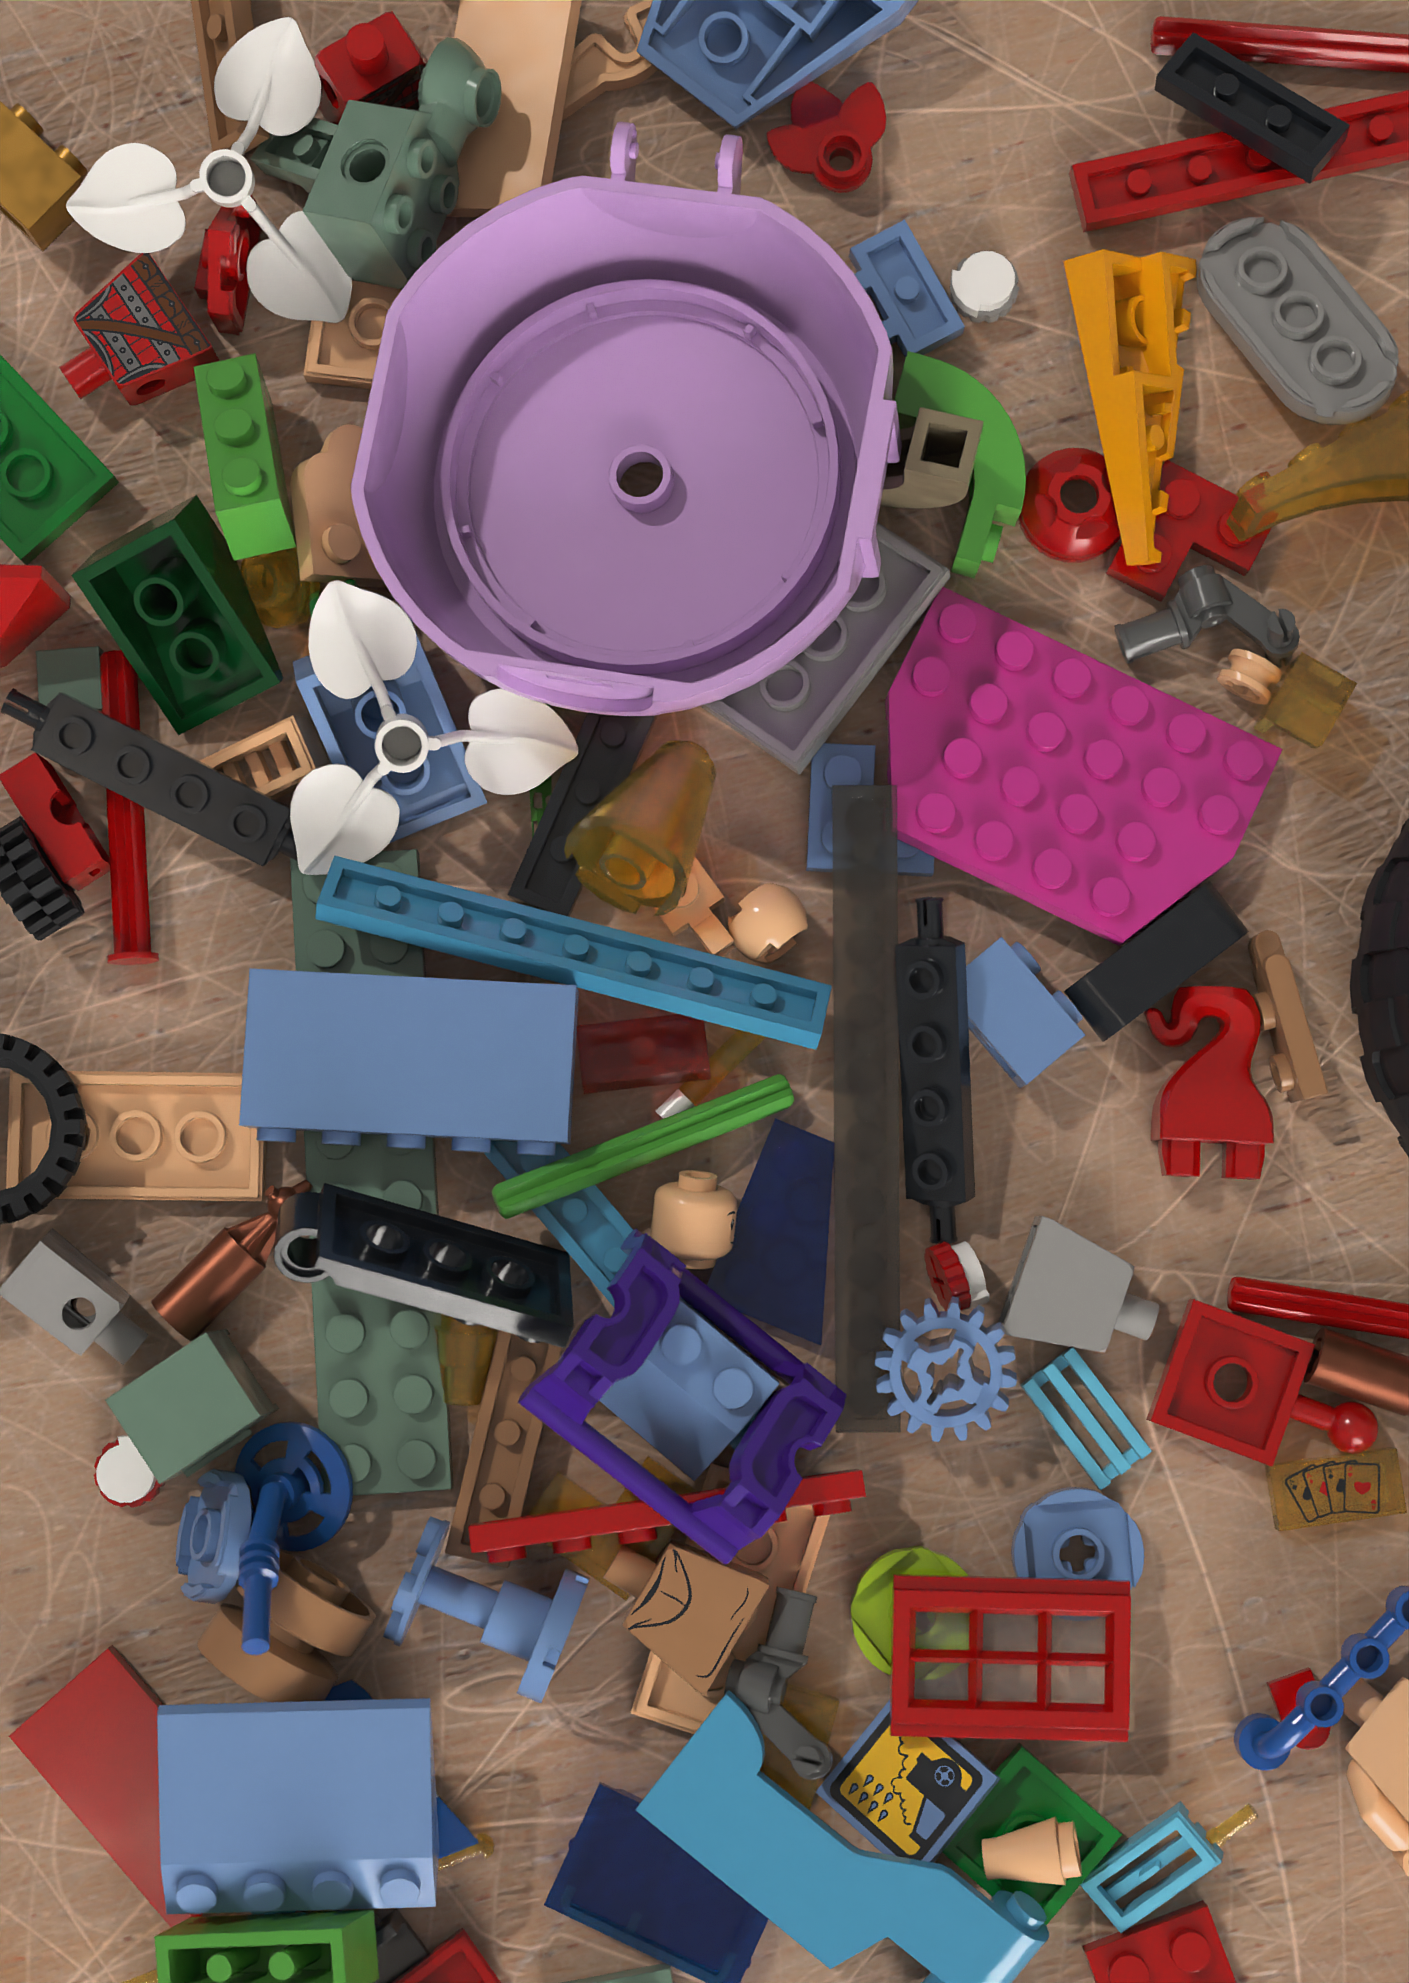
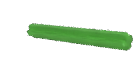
(642, 1146)

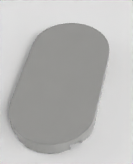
(1297, 321)

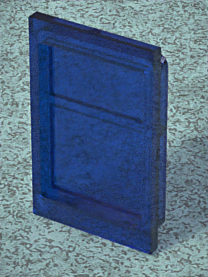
(653, 1894)

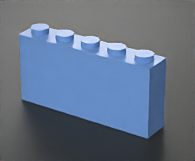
(409, 1060)

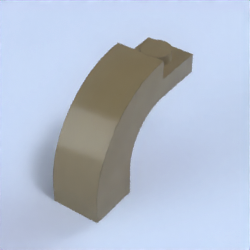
(933, 461)

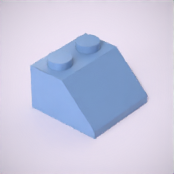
(691, 1392)

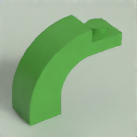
(999, 466)

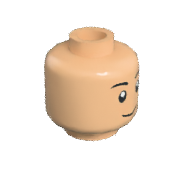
(694, 1219)

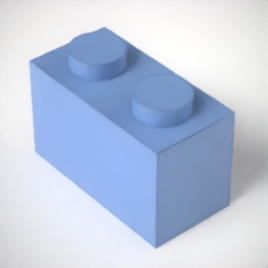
(1016, 1013)

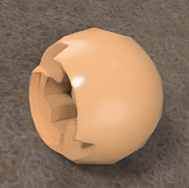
(767, 923)

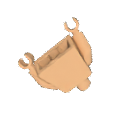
(1381, 1763)

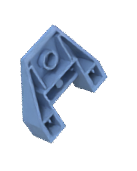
(758, 52)

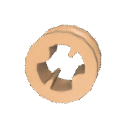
(1249, 676)

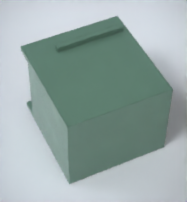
(191, 1406)

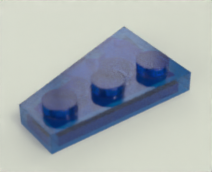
(782, 1235)

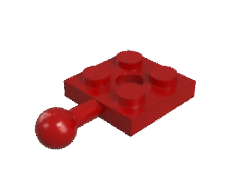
(1274, 1373)

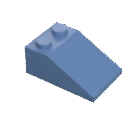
(349, 730)

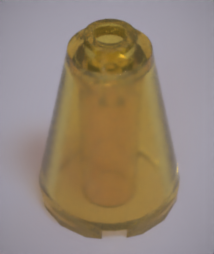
(646, 831)

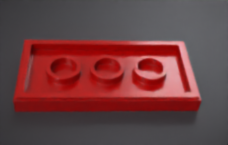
(102, 1760)

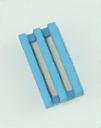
(1119, 1461)
(1190, 1836)

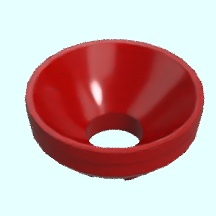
(1051, 525)

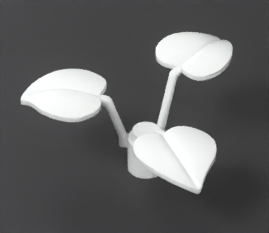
(134, 198)
(367, 640)

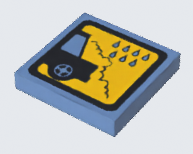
(907, 1790)

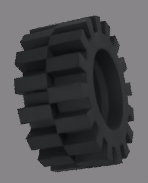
(33, 884)

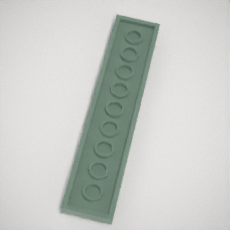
(372, 1353)

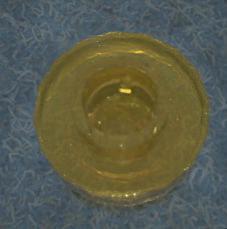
(277, 588)

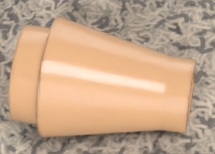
(1035, 1853)

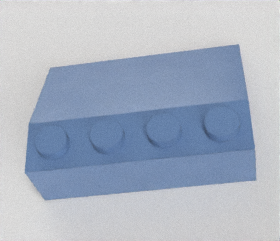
(297, 1806)

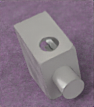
(45, 1289)
(1073, 1292)

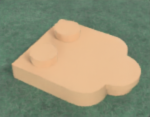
(325, 517)

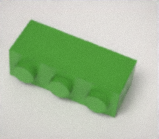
(244, 457)
(270, 1949)

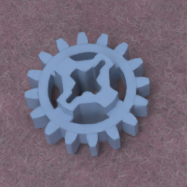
(970, 1385)

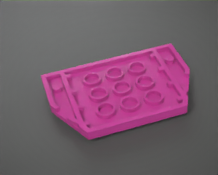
(1062, 772)

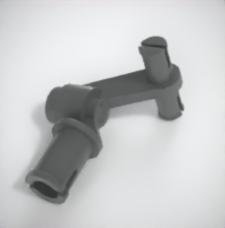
(1205, 602)
(764, 1680)

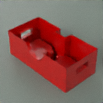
(56, 821)

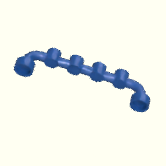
(1267, 1742)

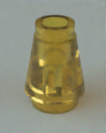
(463, 1359)

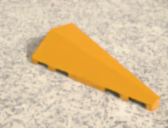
(1128, 337)

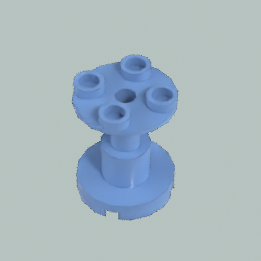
(512, 1619)

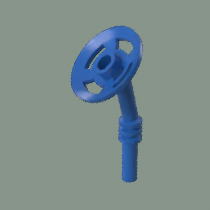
(283, 1494)

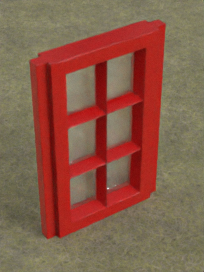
(1010, 1658)

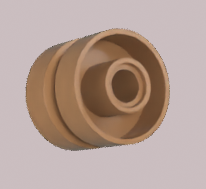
(306, 1612)

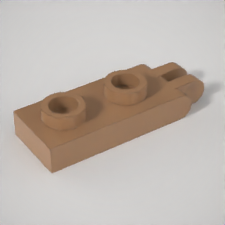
(1296, 1062)

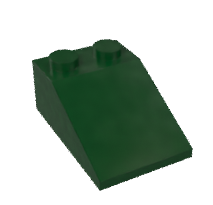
(182, 615)

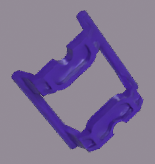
(614, 1348)

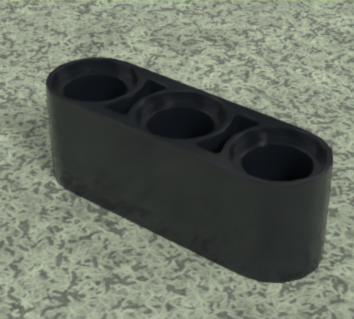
(1156, 961)

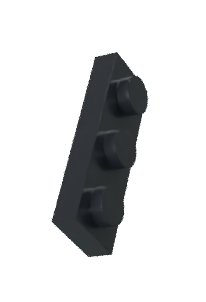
(1251, 107)

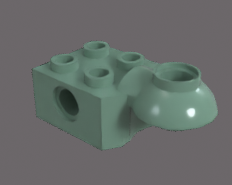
(396, 169)

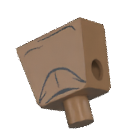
(687, 1606)

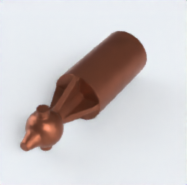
(222, 1268)
(1360, 1371)

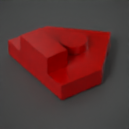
(222, 267)

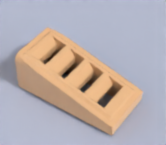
(304, 741)

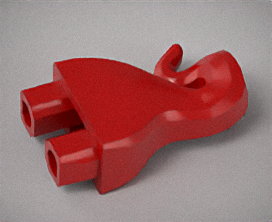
(1213, 1091)

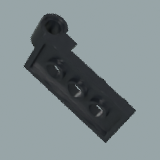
(426, 1262)

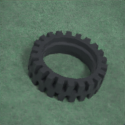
(66, 1133)

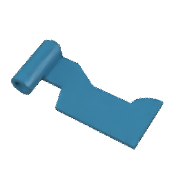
(816, 1881)

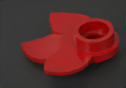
(828, 129)

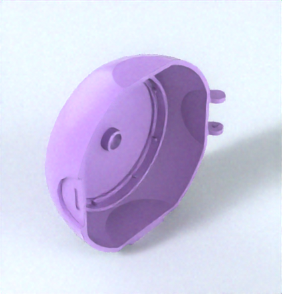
(609, 336)

